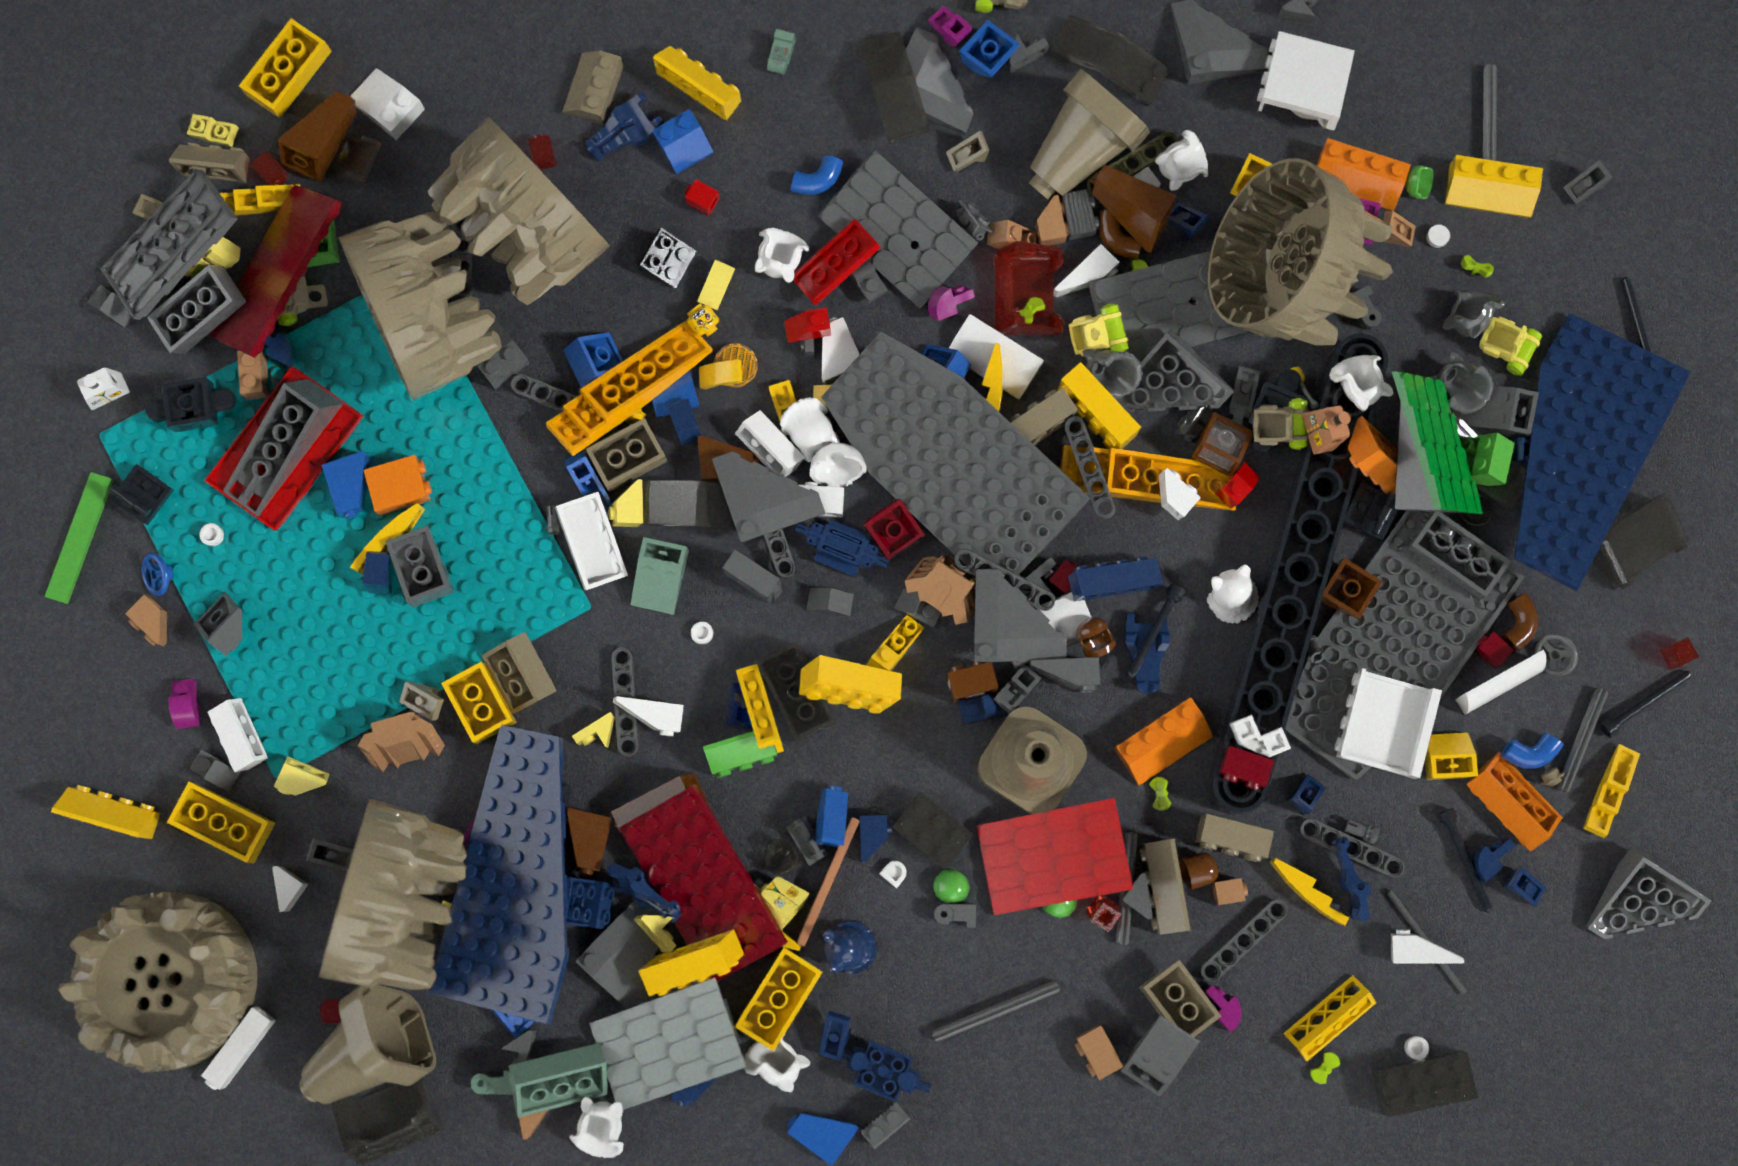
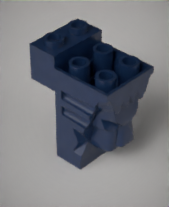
(589, 903)

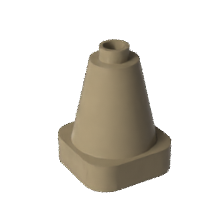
(1084, 136)
(1016, 776)
(375, 1043)

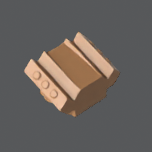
(944, 587)
(400, 741)

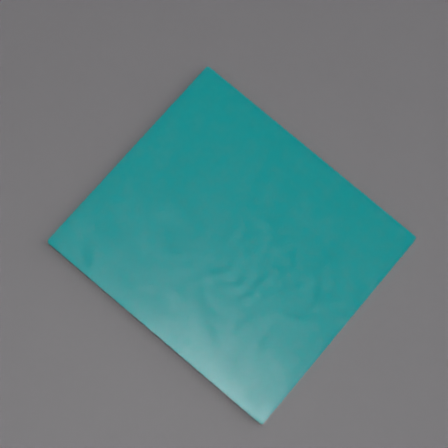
(314, 643)

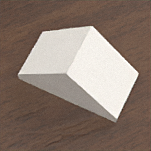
(288, 888)

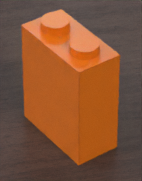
(398, 484)

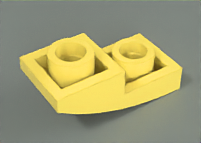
(212, 131)
(716, 284)

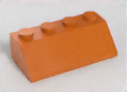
(1365, 172)
(1374, 455)
(1164, 741)
(1515, 802)

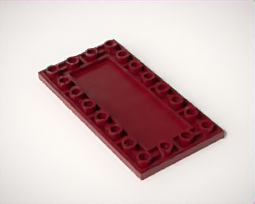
(277, 268)

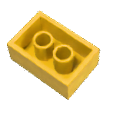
(478, 702)

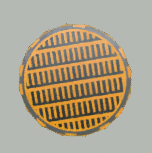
(747, 358)

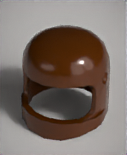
(1093, 633)
(1201, 868)

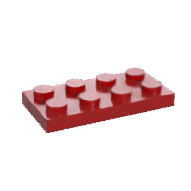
(835, 262)

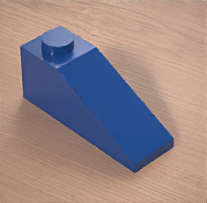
(586, 478)

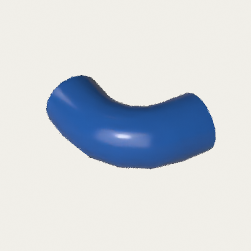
(820, 180)
(1534, 756)

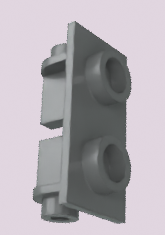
(970, 216)
(1188, 425)
(803, 835)

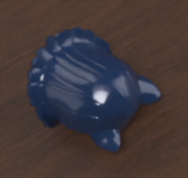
(849, 947)

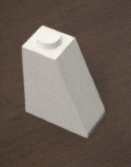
(837, 351)

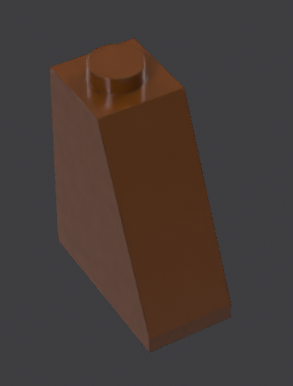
(710, 449)
(587, 839)

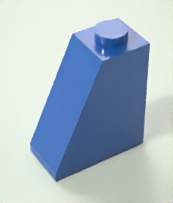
(348, 483)
(831, 817)
(822, 1134)

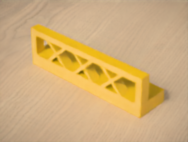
(759, 707)
(1333, 1020)

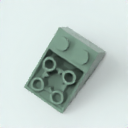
(659, 575)

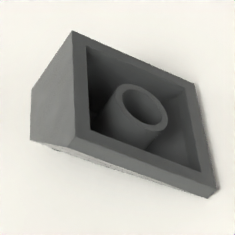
(222, 624)

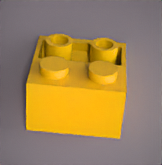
(1450, 757)

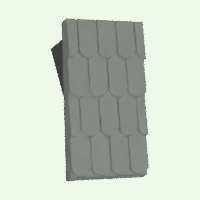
(669, 1044)

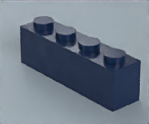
(1115, 579)

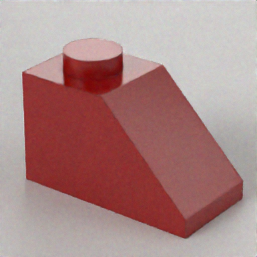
(808, 325)
(1238, 486)

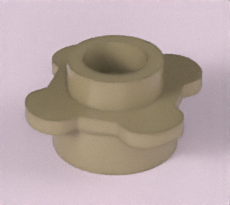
(1552, 777)

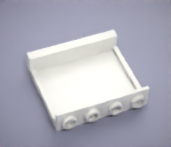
(1306, 77)
(1387, 724)

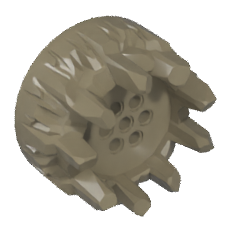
(514, 202)
(1293, 253)
(408, 300)
(380, 913)
(206, 1006)

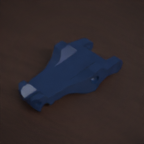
(624, 128)
(1135, 633)
(1351, 882)
(634, 884)

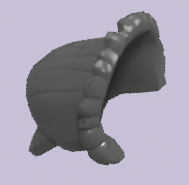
(1472, 312)
(1116, 371)
(1465, 385)

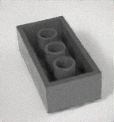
(196, 309)

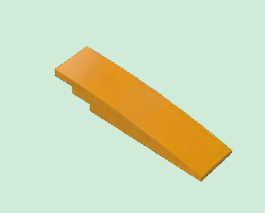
(627, 388)
(1137, 475)

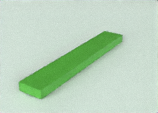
(79, 538)

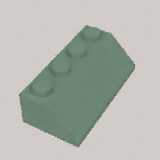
(558, 1079)

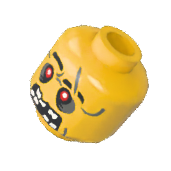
(703, 320)

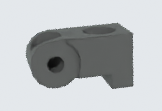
(1374, 317)
(956, 912)

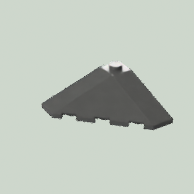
(1212, 47)
(937, 87)
(1176, 378)
(761, 499)
(1009, 626)
(1643, 895)
(618, 957)

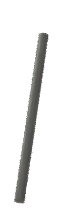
(1419, 932)

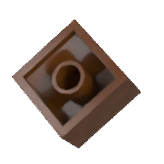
(1341, 582)

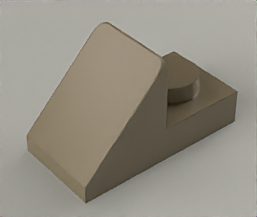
(969, 151)
(422, 699)

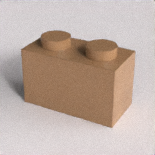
(253, 376)
(1098, 1052)

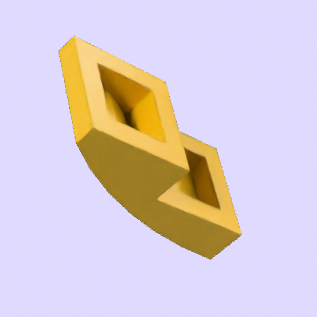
(720, 373)
(782, 397)

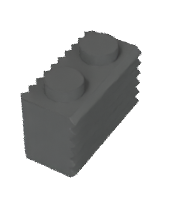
(1079, 214)
(885, 1124)

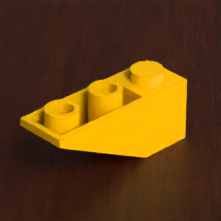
(896, 644)

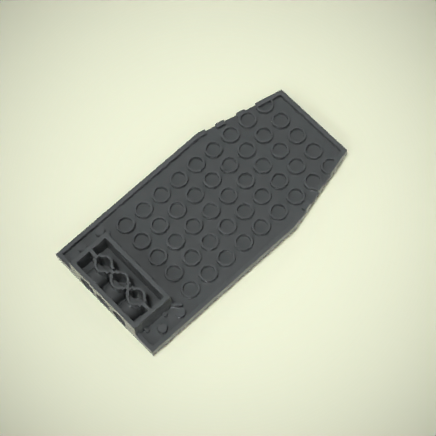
(951, 456)
(1419, 627)

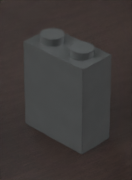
(752, 577)

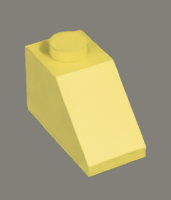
(628, 507)
(299, 777)

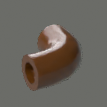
(1114, 238)
(1525, 622)

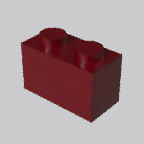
(1246, 767)

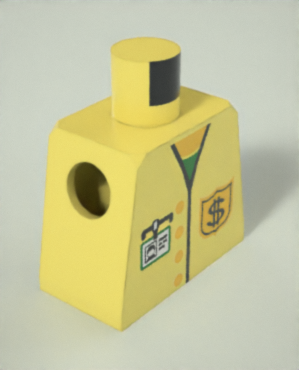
(782, 899)

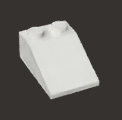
(387, 103)

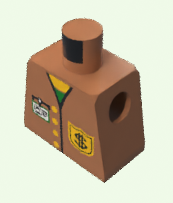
(1326, 428)

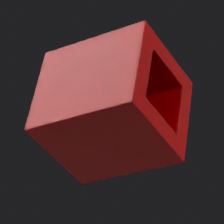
(701, 197)

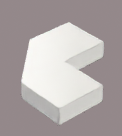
(1250, 738)

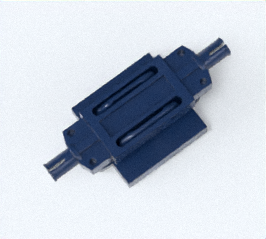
(841, 547)
(883, 1071)

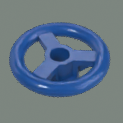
(159, 573)

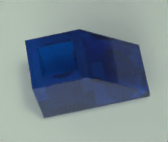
(737, 712)

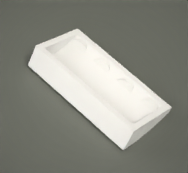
(976, 344)
(591, 541)
(1064, 617)
(1502, 683)

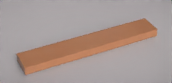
(827, 883)

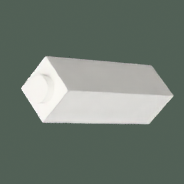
(238, 1048)

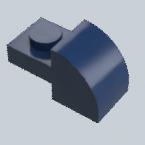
(280, 349)
(1487, 861)

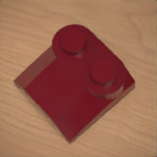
(893, 528)

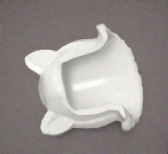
(1183, 160)
(779, 253)
(1361, 380)
(808, 426)
(1233, 595)
(776, 1067)
(599, 1129)

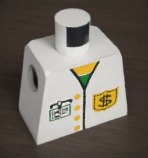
(100, 387)

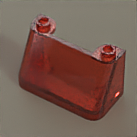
(1023, 273)

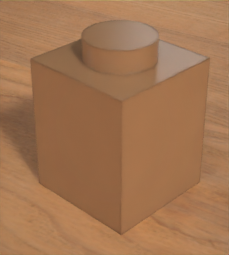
(1229, 891)

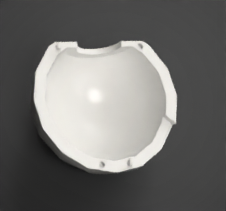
(837, 465)

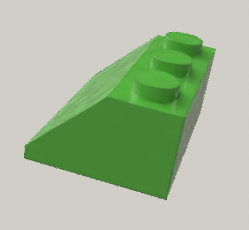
(737, 753)

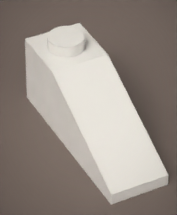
(1096, 266)
(656, 715)
(1411, 948)

